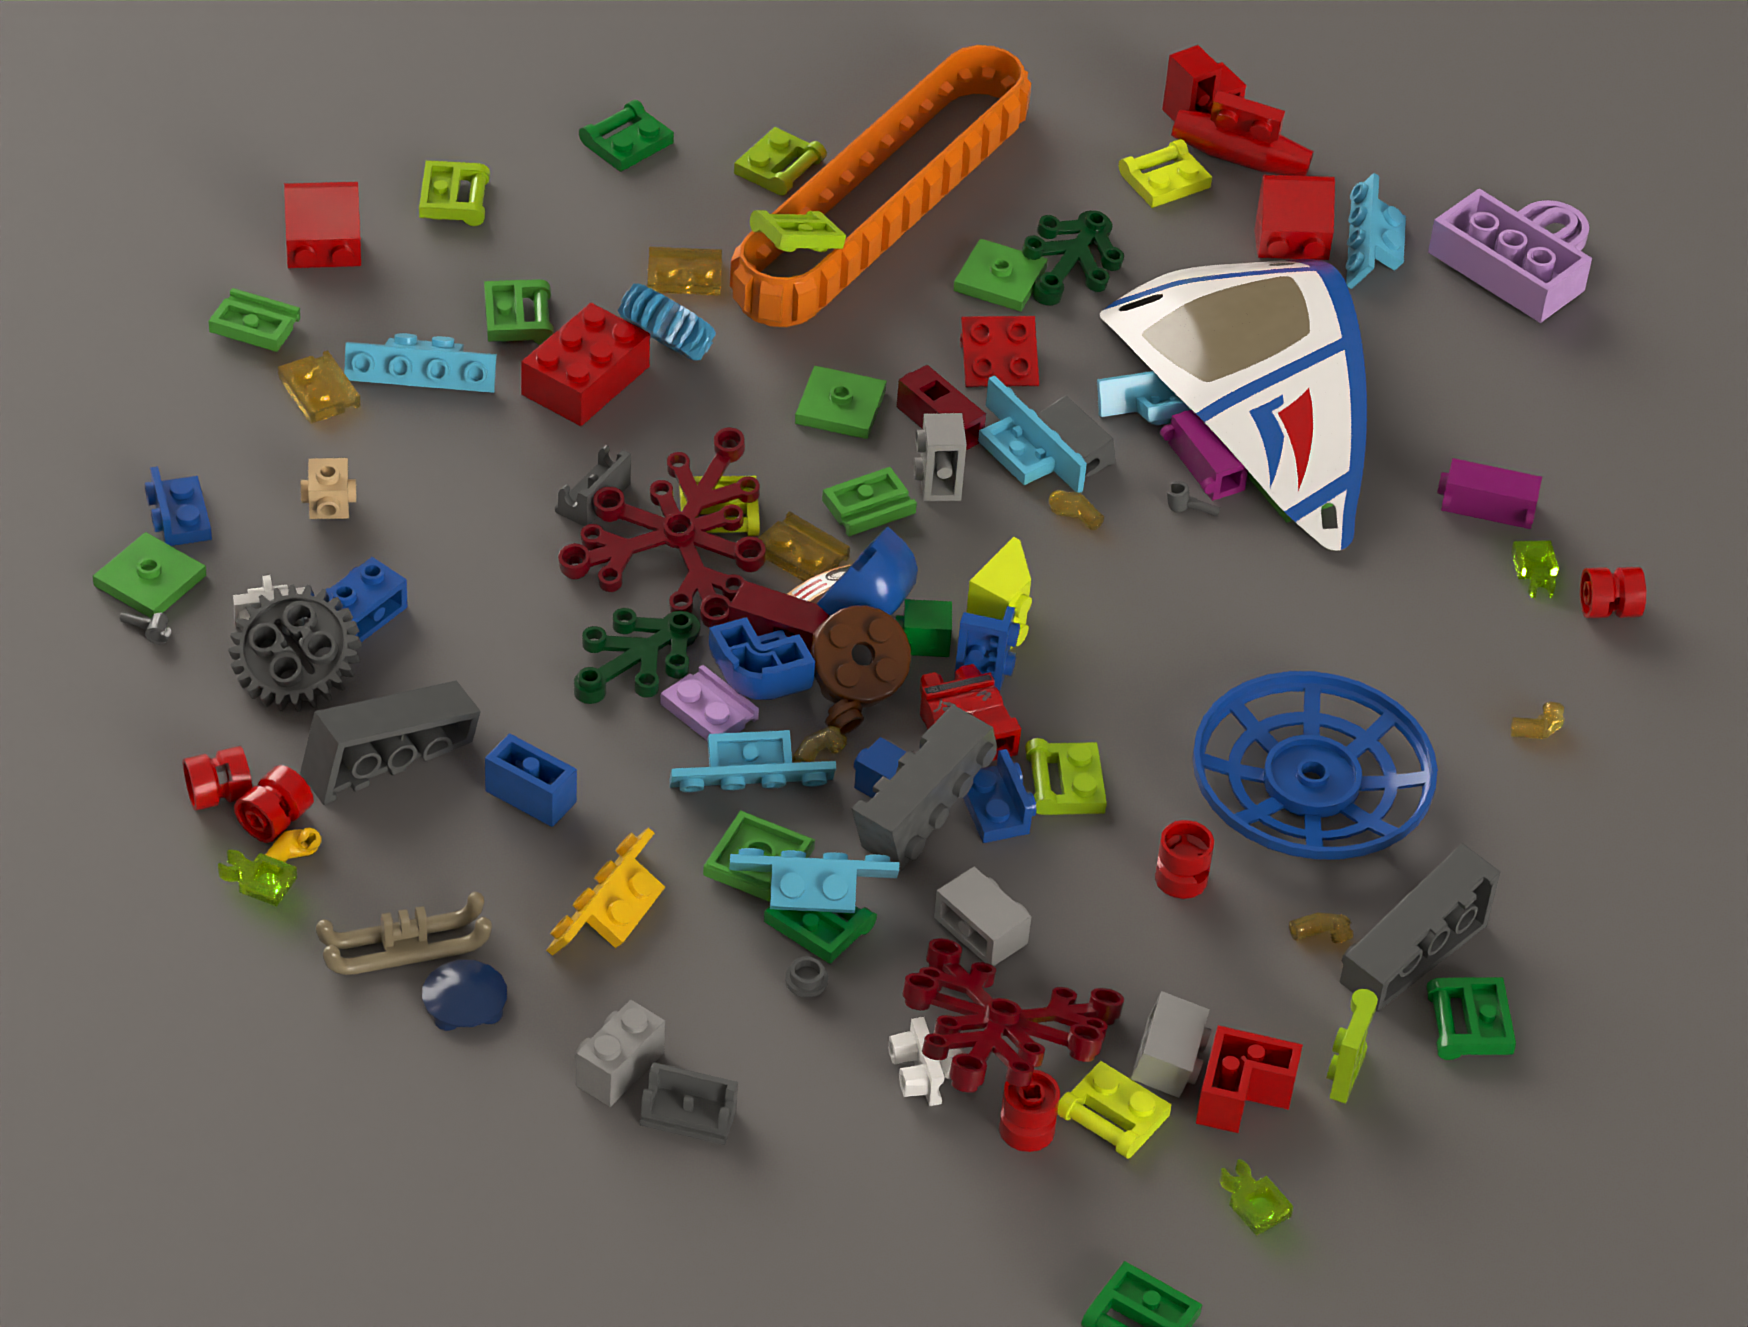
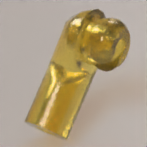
(1075, 506)
(1542, 726)
(815, 742)
(1322, 922)

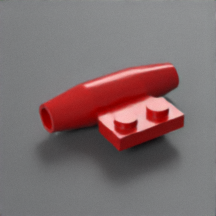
(1243, 135)

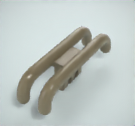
(405, 940)

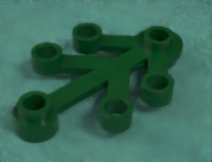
(1091, 228)
(675, 629)

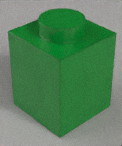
(927, 626)

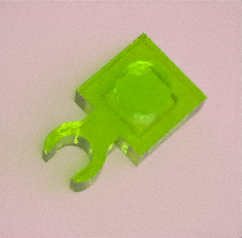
(1536, 562)
(260, 879)
(1256, 1202)

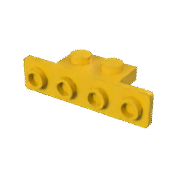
(617, 901)

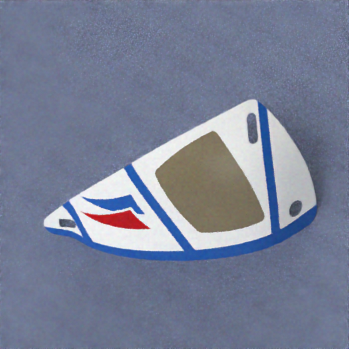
(1270, 370)

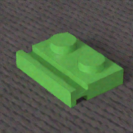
(254, 319)
(869, 501)

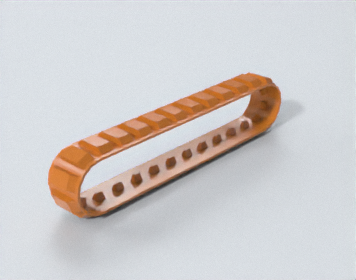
(965, 72)

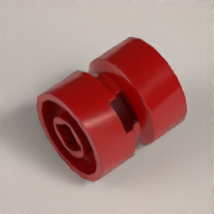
(1613, 592)
(203, 781)
(273, 804)
(1184, 859)
(1030, 1113)

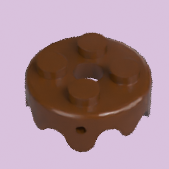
(838, 672)

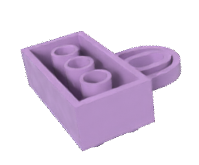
(1513, 251)

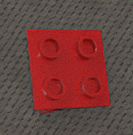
(999, 348)

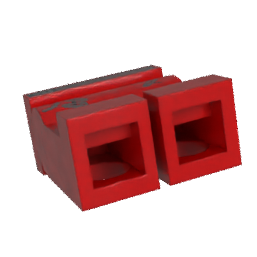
(974, 695)

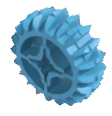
(667, 321)

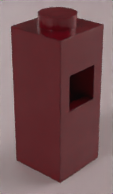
(930, 393)
(776, 611)

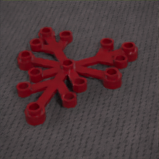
(617, 550)
(1001, 1018)

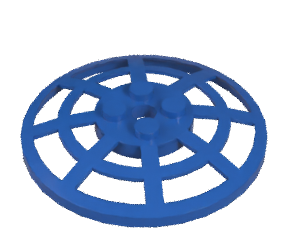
(1310, 752)

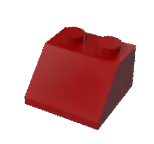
(1295, 217)
(322, 224)

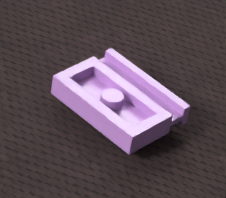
(708, 704)

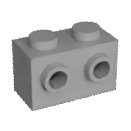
(941, 457)
(982, 916)
(1171, 1045)
(619, 1052)

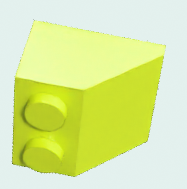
(1002, 584)

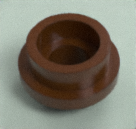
(845, 715)

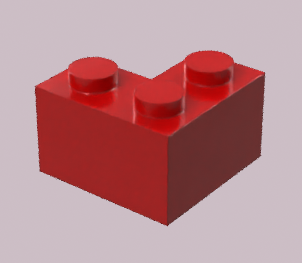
(1194, 81)
(1245, 1069)

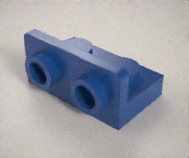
(178, 510)
(988, 643)
(1000, 801)

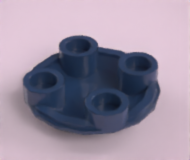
(464, 994)

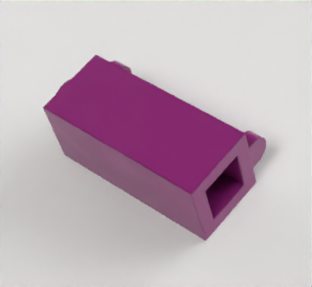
(1205, 455)
(1490, 493)

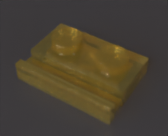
(685, 270)
(318, 387)
(802, 548)

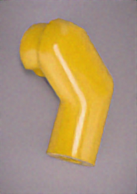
(295, 844)

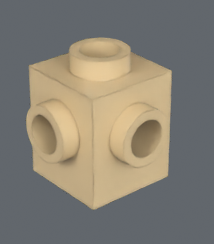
(328, 488)

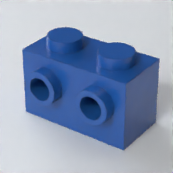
(372, 595)
(530, 780)

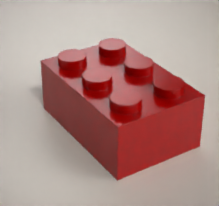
(585, 364)

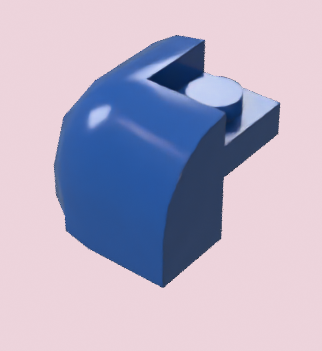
(877, 578)
(761, 665)

